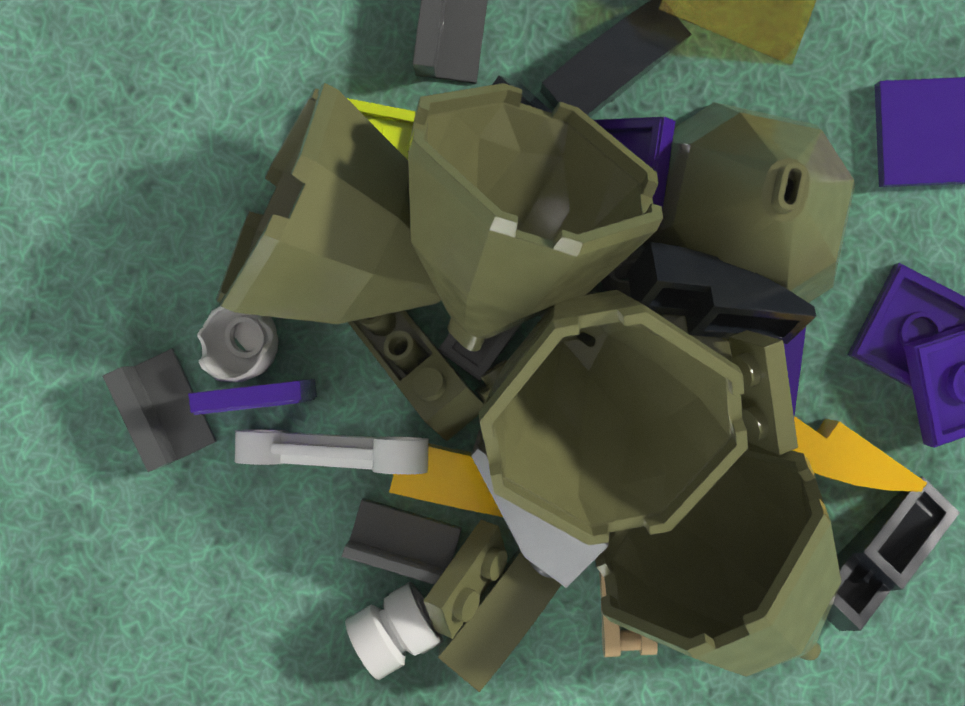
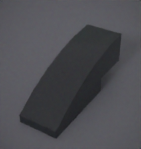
(615, 59)
(715, 294)
(888, 553)

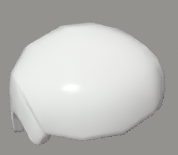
(224, 358)

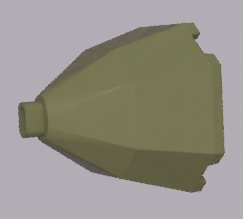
(730, 191)
(519, 206)
(334, 228)
(611, 419)
(738, 575)

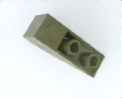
(420, 371)

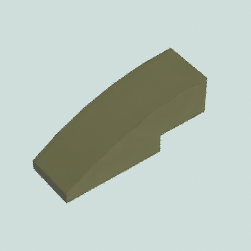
(499, 623)

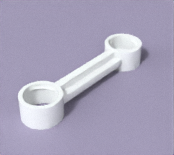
(377, 454)

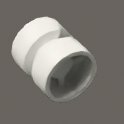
(386, 634)

